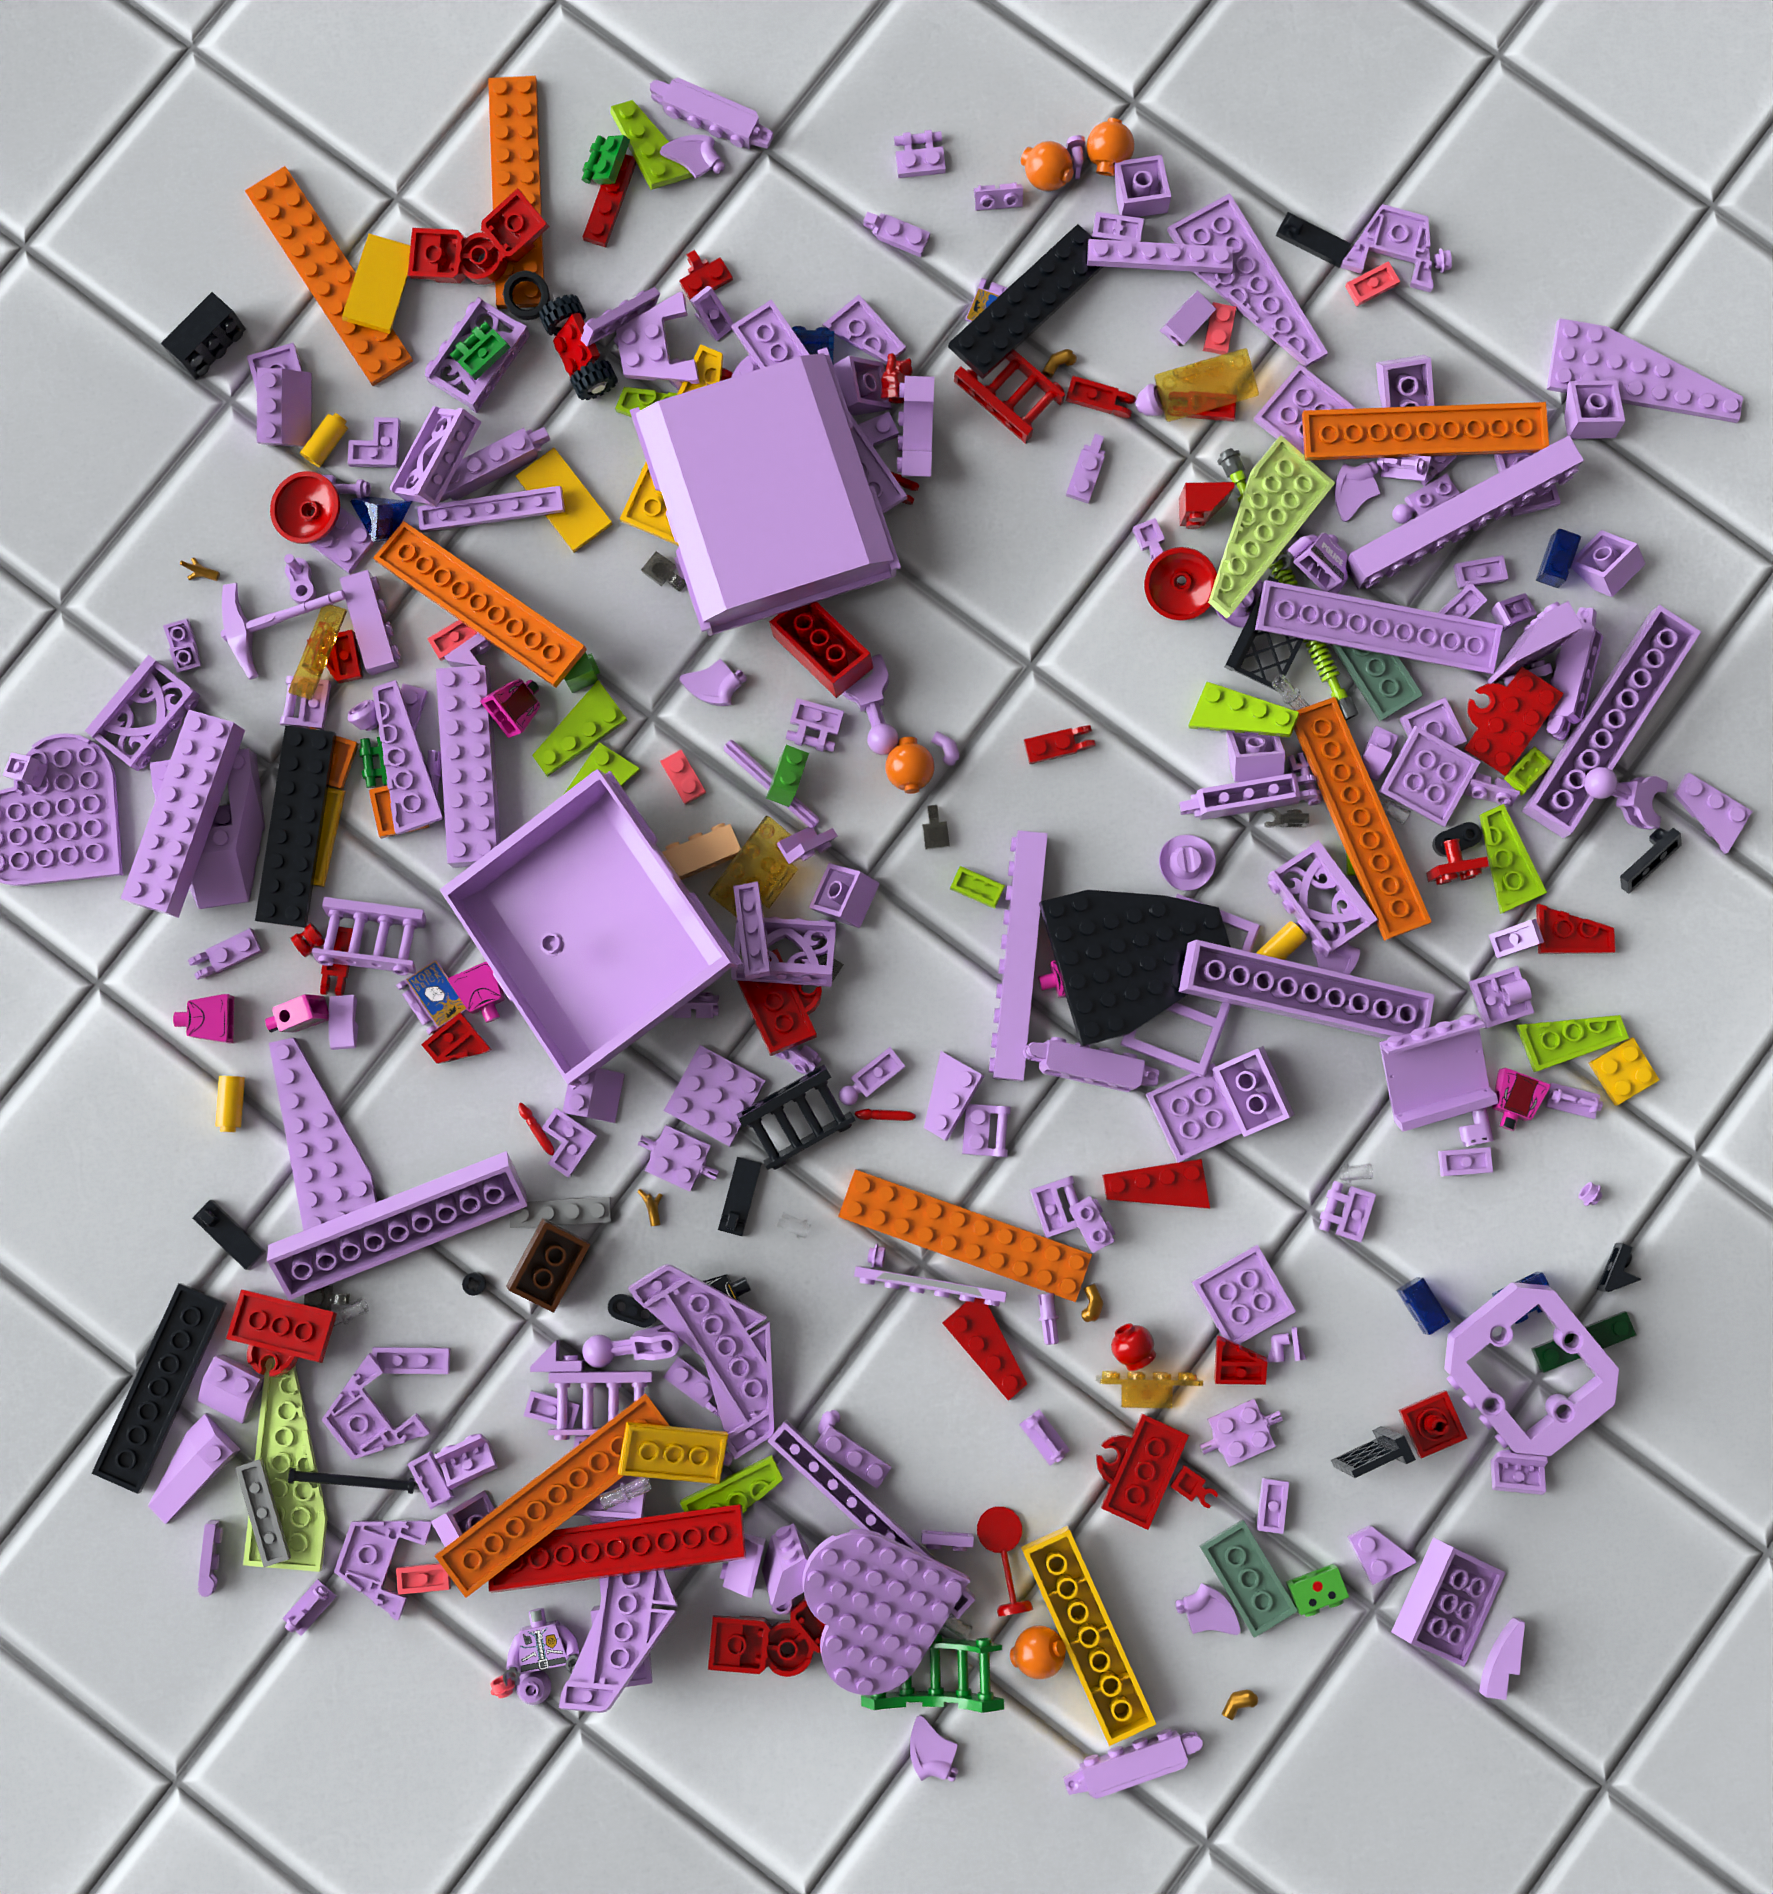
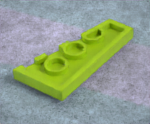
(646, 146)
(1234, 711)
(583, 727)
(1509, 861)
(1563, 1040)

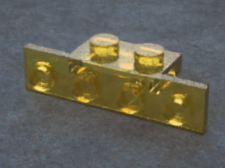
(317, 651)

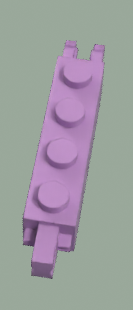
(711, 112)
(495, 462)
(1575, 674)
(1248, 796)
(1091, 1065)
(1133, 1764)

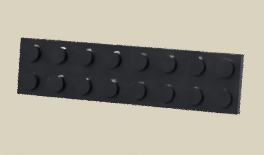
(1026, 304)
(295, 826)
(159, 1388)

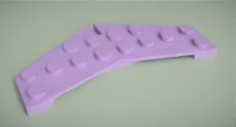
(717, 1331)
(619, 1637)

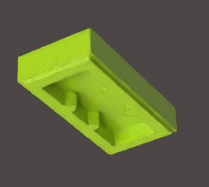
(1528, 770)
(977, 887)

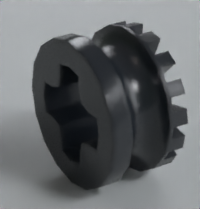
(477, 1276)

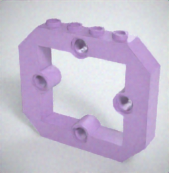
(1581, 1407)

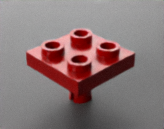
(1456, 865)
(1432, 1424)

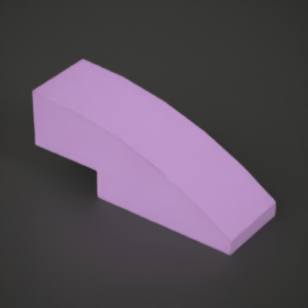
(1503, 1660)

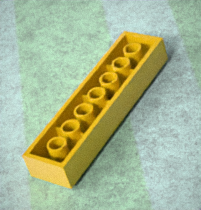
(1088, 1635)

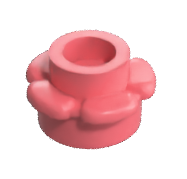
(499, 1688)

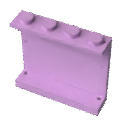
(1437, 1072)

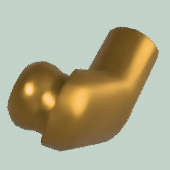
(1065, 356)
(1095, 1304)
(1238, 1700)

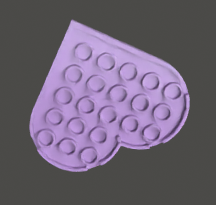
(66, 824)
(877, 1607)

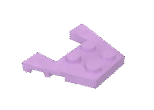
(1399, 236)
(645, 346)
(359, 1421)
(369, 1554)

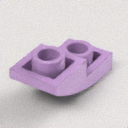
(182, 645)
(342, 1024)

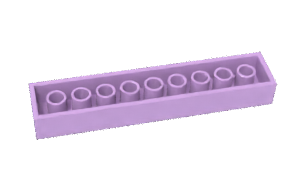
(1463, 513)
(1611, 719)
(1303, 991)
(397, 1225)

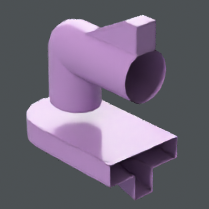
(1075, 146)
(1278, 1340)

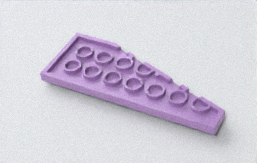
(323, 1158)

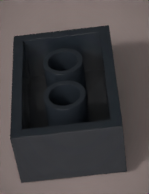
(203, 336)

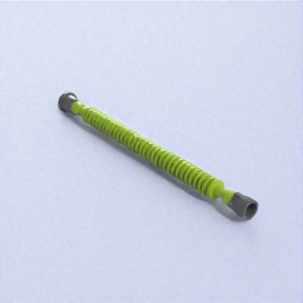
(1234, 469)

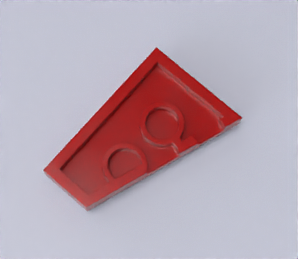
(1572, 934)

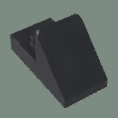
(1613, 1275)

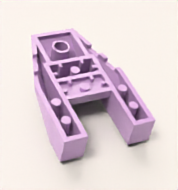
(233, 843)

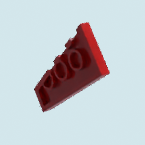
(1164, 1184)
(983, 1340)

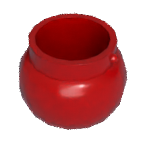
(1133, 1346)

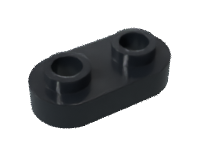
(1457, 832)
(632, 1313)

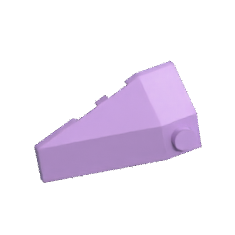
(195, 1463)

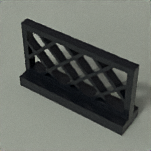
(1246, 640)
(1367, 1457)

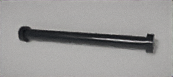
(349, 1480)

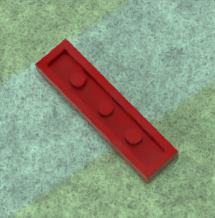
(608, 205)

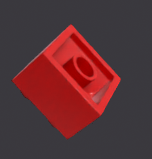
(1202, 501)

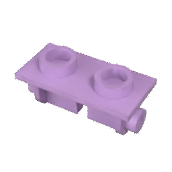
(1003, 197)
(1405, 467)
(1500, 792)
(704, 1006)
(803, 1060)
(1573, 1101)
(1044, 1437)
(308, 1608)

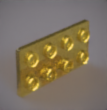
(1206, 385)
(756, 862)
(1148, 1391)

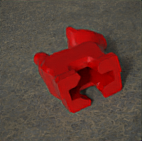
(893, 376)

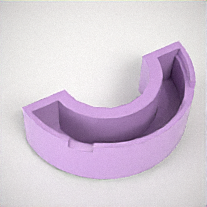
(917, 426)

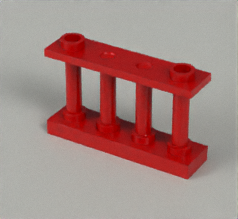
(1004, 410)

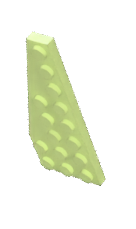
(1273, 508)
(287, 1444)

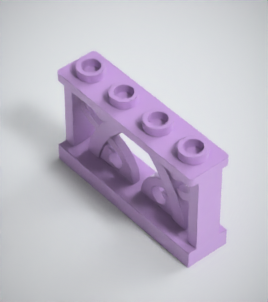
(486, 383)
(435, 455)
(120, 704)
(1322, 864)
(800, 933)

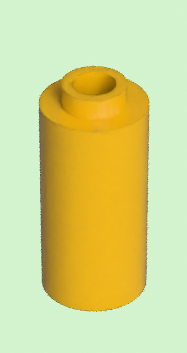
(324, 439)
(1284, 942)
(229, 1103)

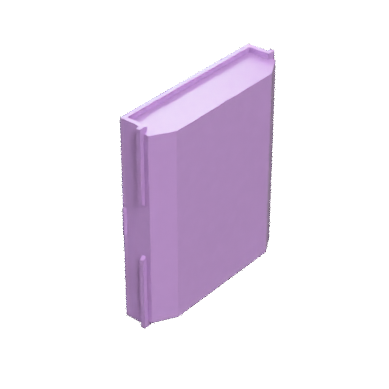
(765, 492)
(626, 920)

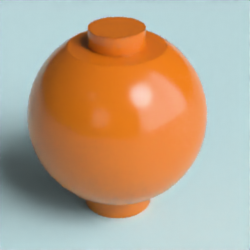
(1109, 144)
(1047, 165)
(909, 765)
(1038, 1652)

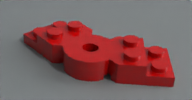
(504, 238)
(752, 1644)

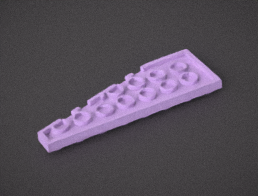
(1254, 281)
(1642, 375)

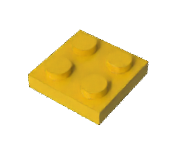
(1624, 1071)

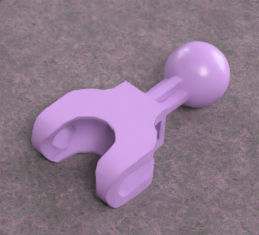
(869, 697)
(1632, 797)
(644, 1344)

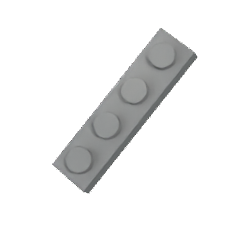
(563, 1212)
(263, 1512)

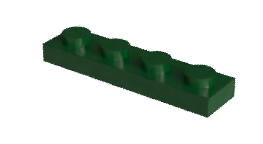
(1605, 1332)

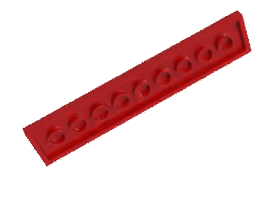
(627, 1548)

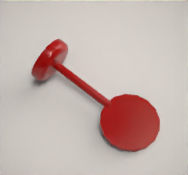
(1000, 1532)

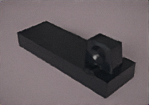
(1313, 239)
(1664, 845)
(739, 1196)
(228, 1234)

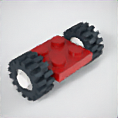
(587, 374)

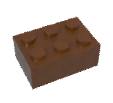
(548, 1265)

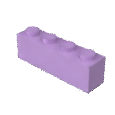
(369, 622)

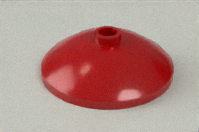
(295, 501)
(1176, 599)

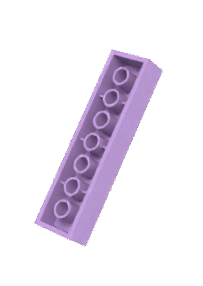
(467, 764)
(183, 813)

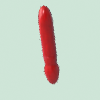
(867, 1114)
(540, 1135)

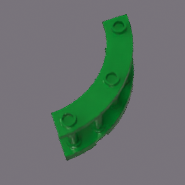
(936, 1696)

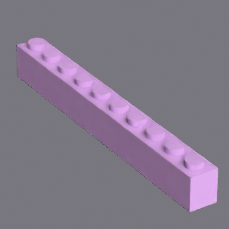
(1020, 955)
(847, 1494)

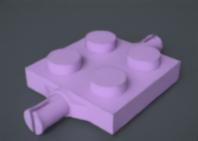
(678, 1158)
(1241, 1432)

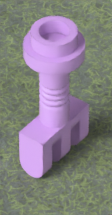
(361, 488)
(1304, 768)

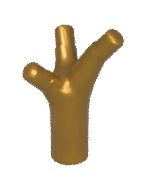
(200, 571)
(652, 1207)

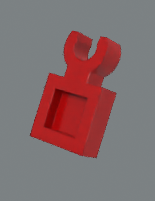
(1190, 1485)

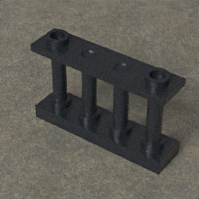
(775, 1103)

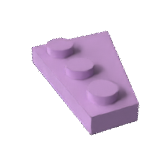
(865, 330)
(1716, 812)

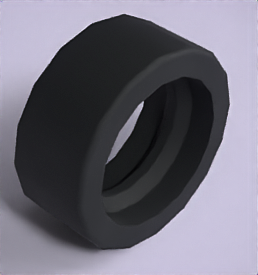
(521, 277)

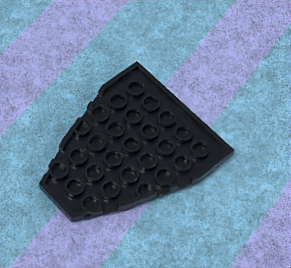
(1123, 955)

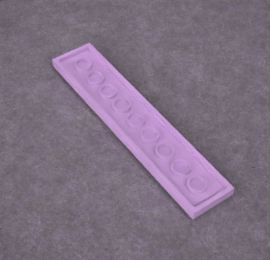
(771, 341)
(1378, 627)

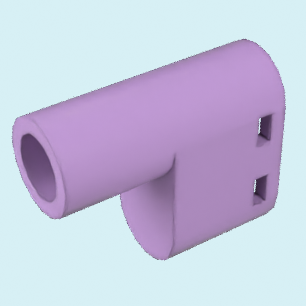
(1478, 1130)

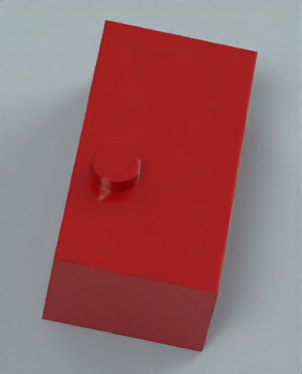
(822, 646)

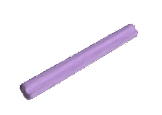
(765, 780)

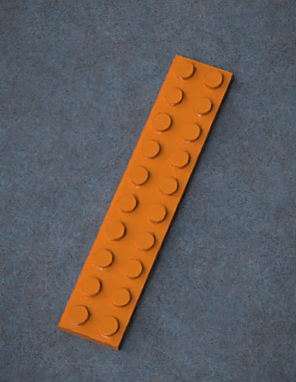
(514, 166)
(323, 271)
(1425, 431)
(480, 604)
(1360, 819)
(965, 1235)
(543, 1502)

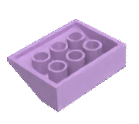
(1540, 639)
(1448, 1602)

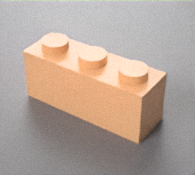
(703, 851)

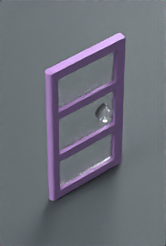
(1191, 1028)

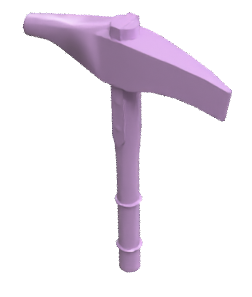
(239, 630)

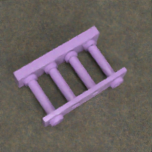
(362, 913)
(588, 1381)

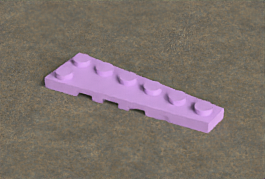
(408, 780)

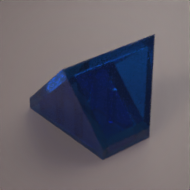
(380, 515)

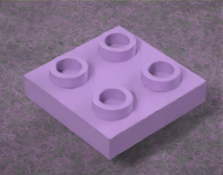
(1502, 996)

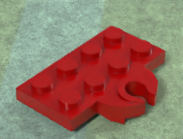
(1509, 718)
(781, 1012)
(279, 1331)
(1140, 1469)

